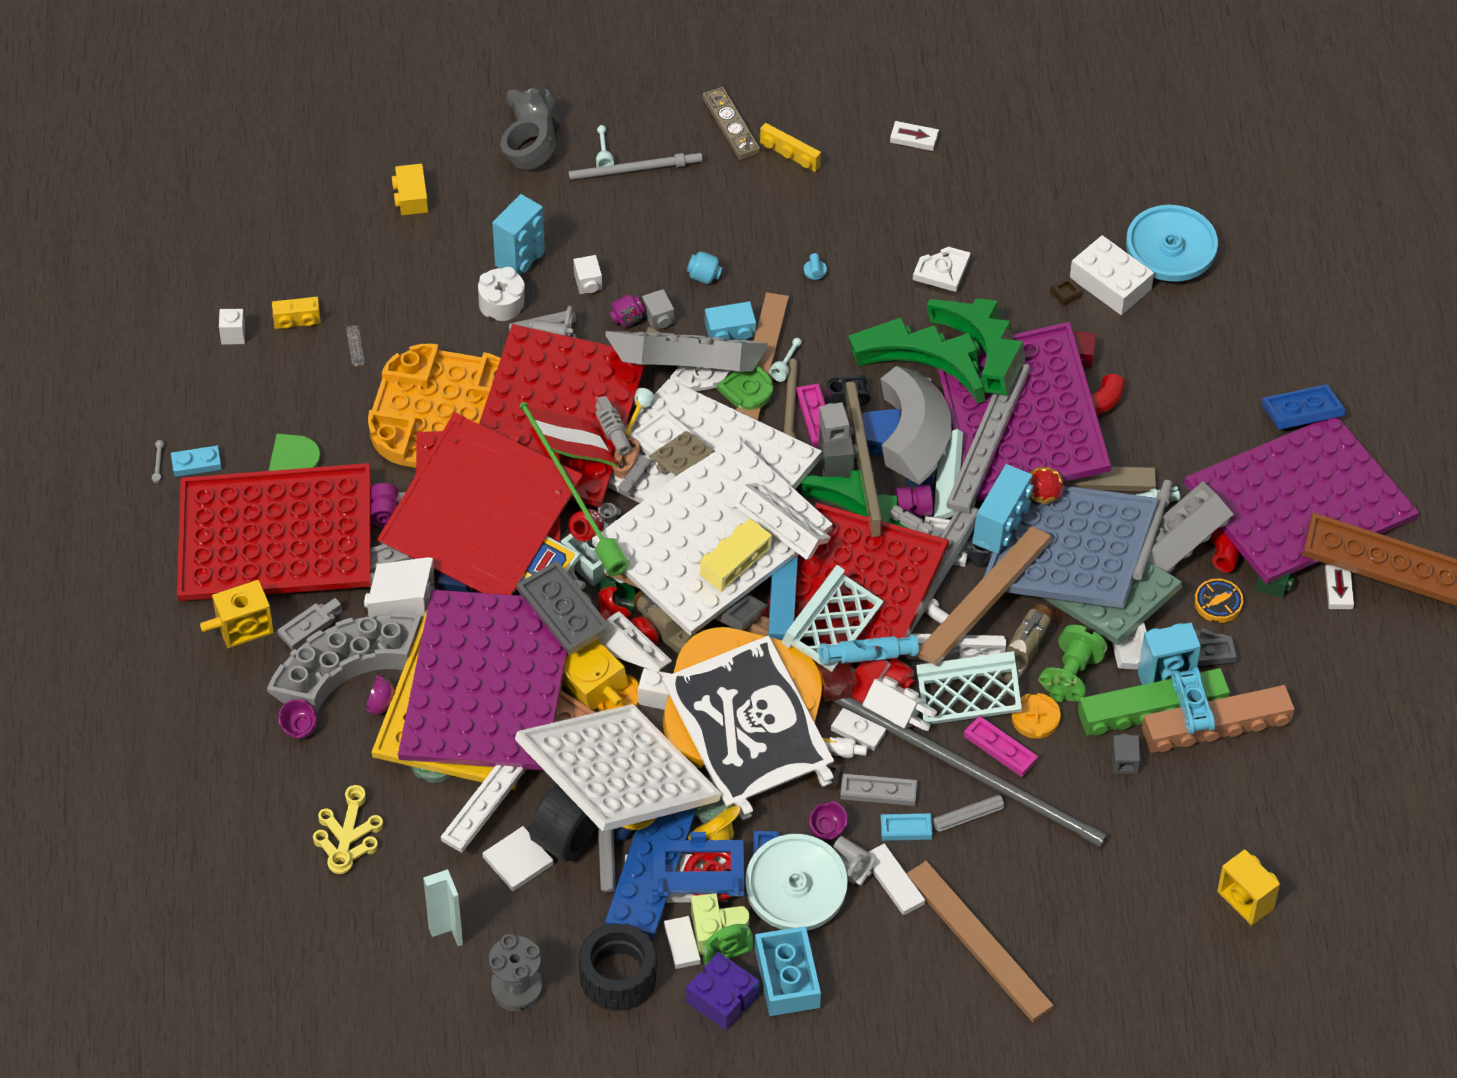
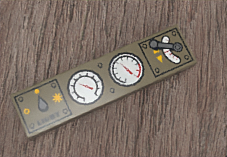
(731, 123)

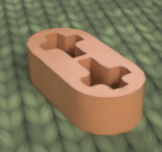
(630, 459)

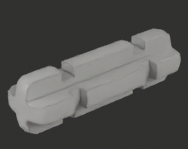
(634, 476)
(910, 520)

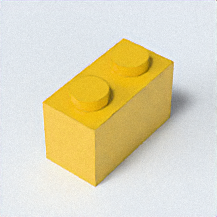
(411, 189)

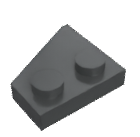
(1215, 648)

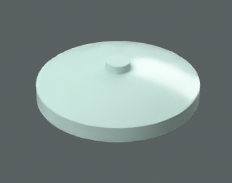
(796, 882)

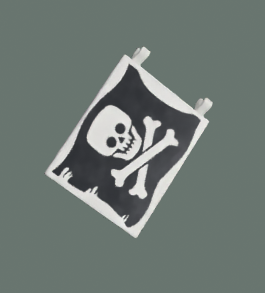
(748, 722)

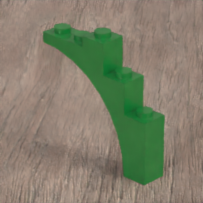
(992, 334)
(925, 346)
(847, 494)

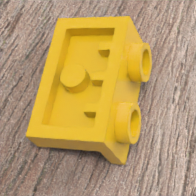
(296, 312)

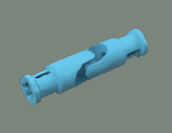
(865, 649)

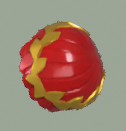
(1047, 485)

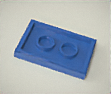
(1303, 406)

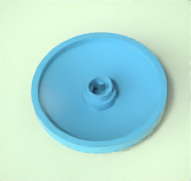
(1172, 242)

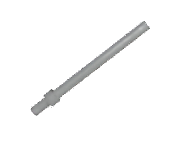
(678, 160)
(1164, 498)

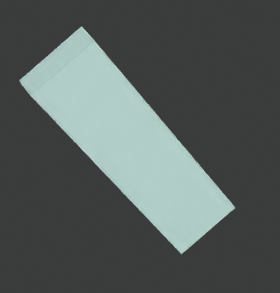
(947, 473)

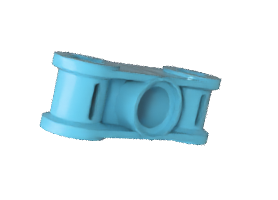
(1196, 714)

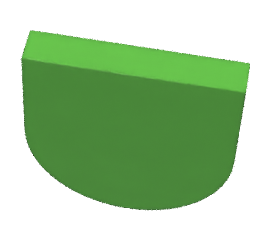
(747, 388)
(294, 453)
(729, 941)

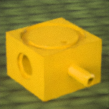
(241, 614)
(594, 676)

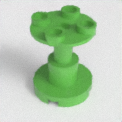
(1079, 649)

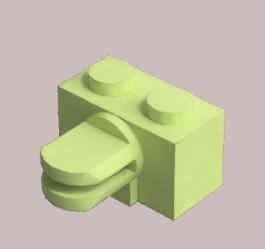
(709, 918)

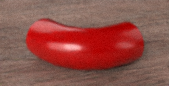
(1108, 394)
(1226, 552)

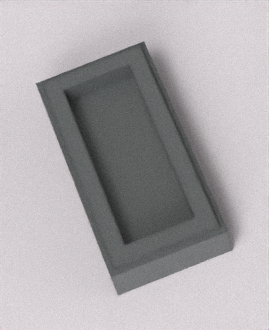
(744, 613)

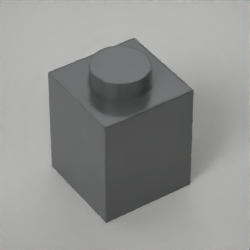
(1125, 754)

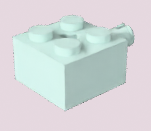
(589, 564)

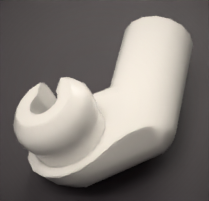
(934, 612)

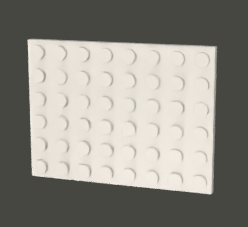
(713, 425)
(689, 518)

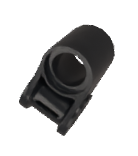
(836, 389)

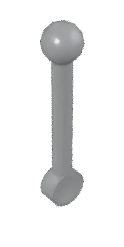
(156, 477)

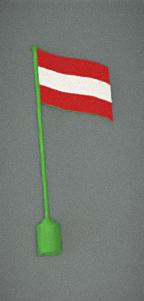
(579, 440)

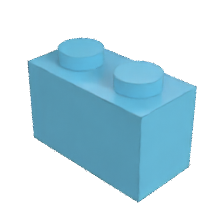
(731, 321)

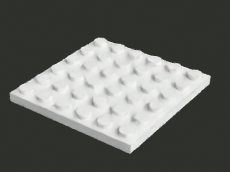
(617, 767)

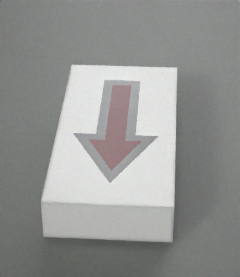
(914, 136)
(1339, 588)

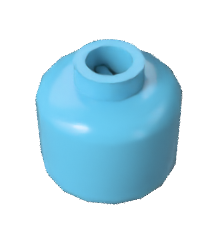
(704, 267)

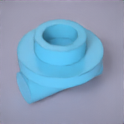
(814, 268)

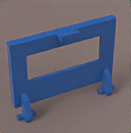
(698, 881)

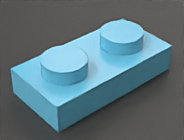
(196, 461)

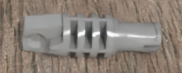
(612, 425)

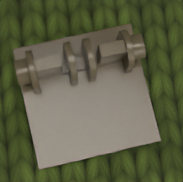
(680, 454)

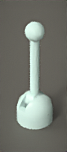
(604, 157)
(783, 369)

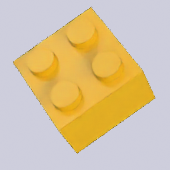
(1248, 887)

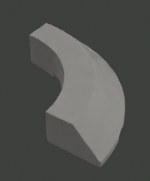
(686, 350)
(922, 426)
(343, 653)

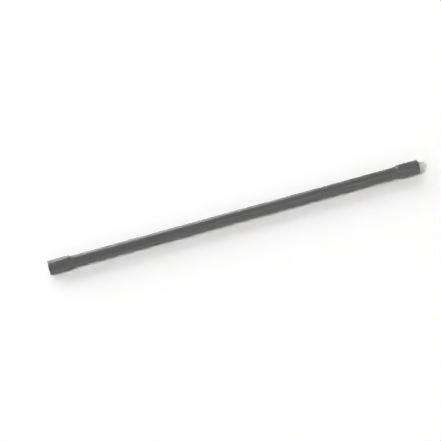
(1084, 830)

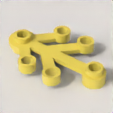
(347, 834)

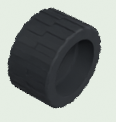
(561, 826)
(618, 940)

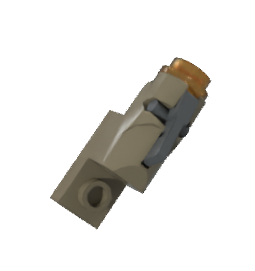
(666, 627)
(1027, 640)

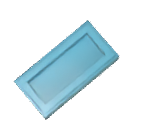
(906, 827)

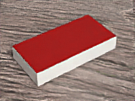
(865, 676)

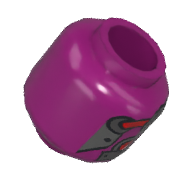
(627, 310)

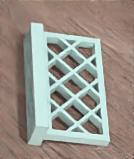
(819, 603)
(970, 669)

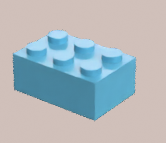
(519, 235)
(1003, 509)
(1168, 651)
(787, 971)

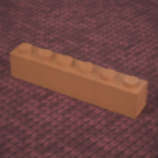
(1231, 717)

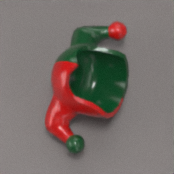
(615, 597)

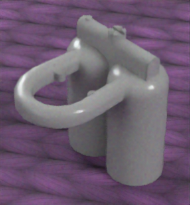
(557, 328)
(855, 859)

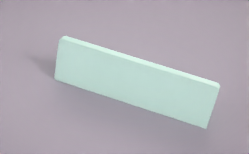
(443, 905)

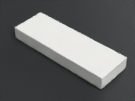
(895, 881)

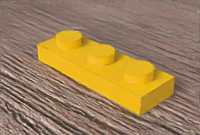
(790, 147)

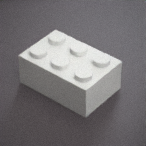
(1111, 275)

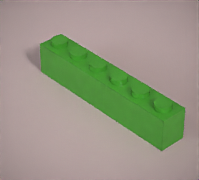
(1129, 705)

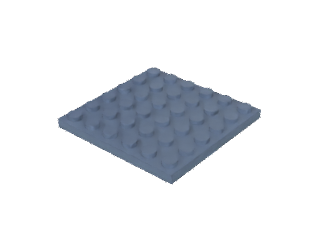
(1091, 548)

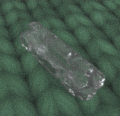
(355, 345)

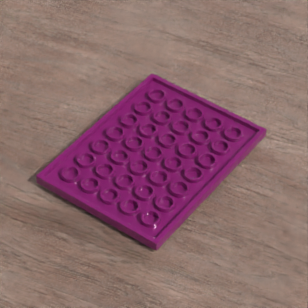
(1052, 418)
(1287, 480)
(480, 679)

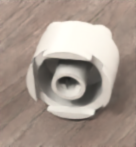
(501, 293)

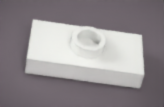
(859, 729)

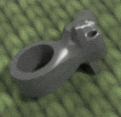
(535, 117)

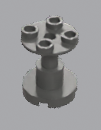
(516, 973)

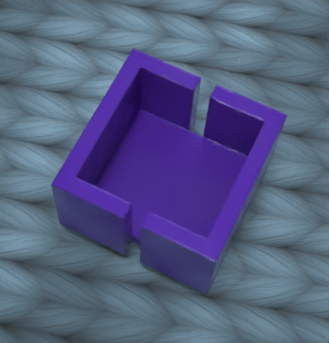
(719, 989)

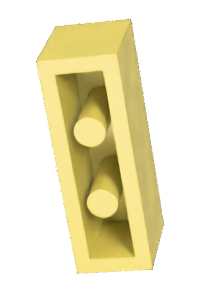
(735, 554)

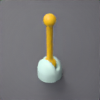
(642, 399)

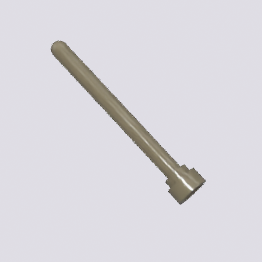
(790, 398)

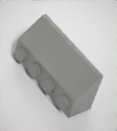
(1187, 526)

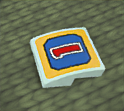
(551, 552)

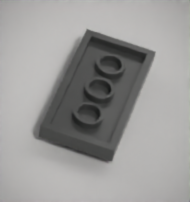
(563, 607)

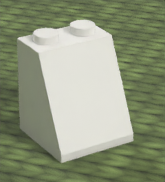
(401, 587)

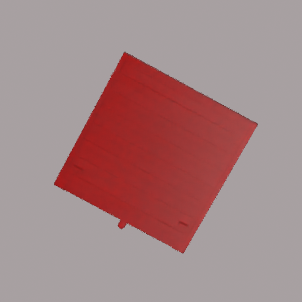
(479, 507)

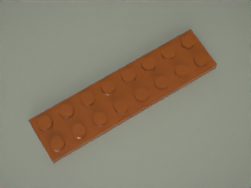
(1381, 558)

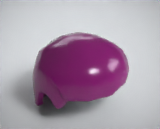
(380, 696)
(297, 718)
(828, 820)

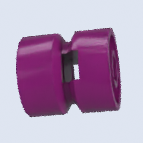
(384, 501)
(915, 501)

